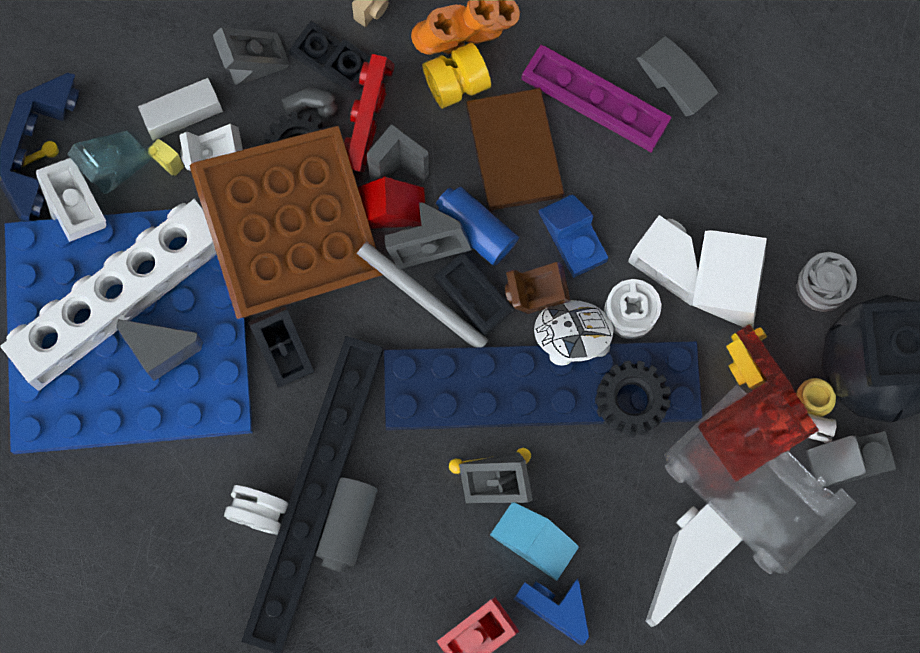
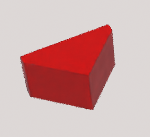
(391, 203)

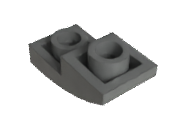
(674, 69)

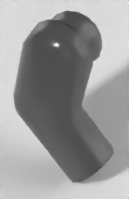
(313, 98)

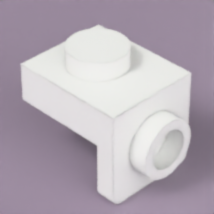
(209, 145)

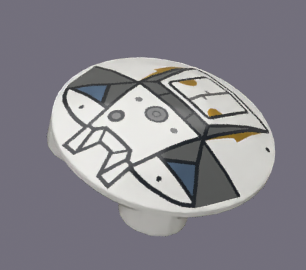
(573, 332)

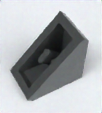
(159, 347)
(496, 480)

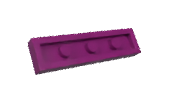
(596, 98)

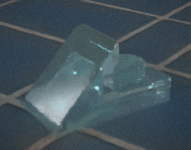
(109, 159)

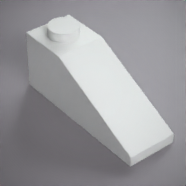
(692, 555)

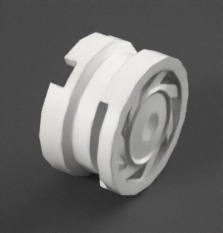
(633, 308)
(255, 509)

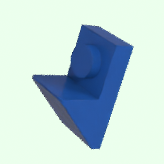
(573, 235)
(566, 617)

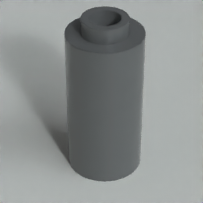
(346, 524)

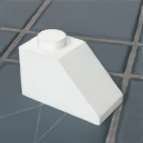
(668, 258)

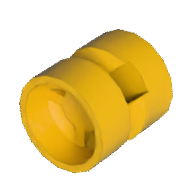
(456, 75)

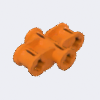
(456, 24)

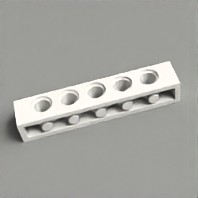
(139, 292)

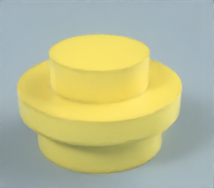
(817, 396)

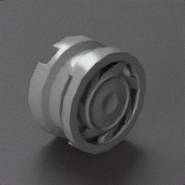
(825, 282)

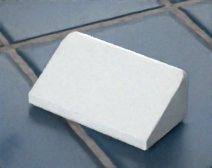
(180, 109)

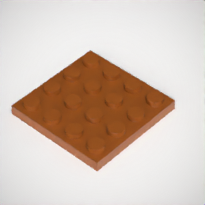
(285, 220)

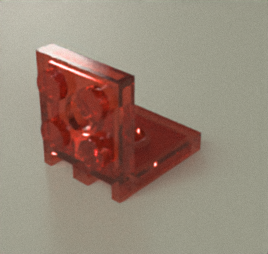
(770, 408)

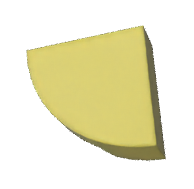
(166, 157)

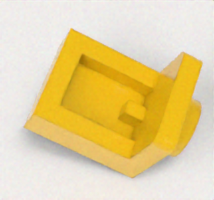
(743, 366)

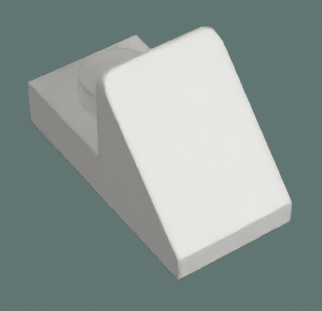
(70, 199)

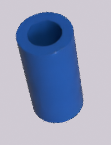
(484, 230)

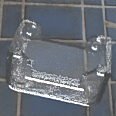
(773, 510)

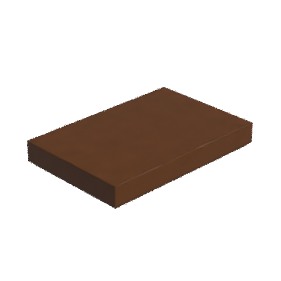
(514, 149)

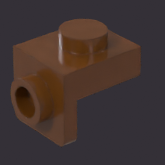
(537, 288)

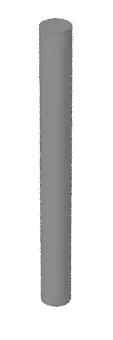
(422, 296)

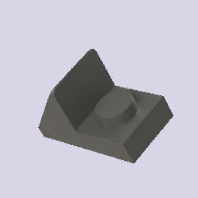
(250, 53)
(435, 239)
(851, 458)

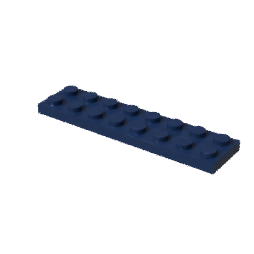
(525, 387)

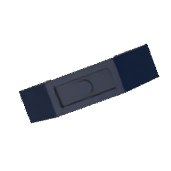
(46, 99)

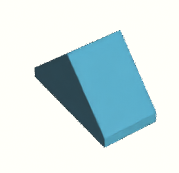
(535, 539)

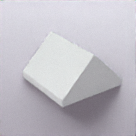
(730, 276)

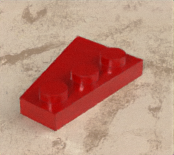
(364, 109)

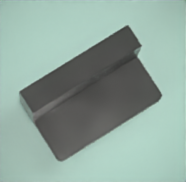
(397, 150)

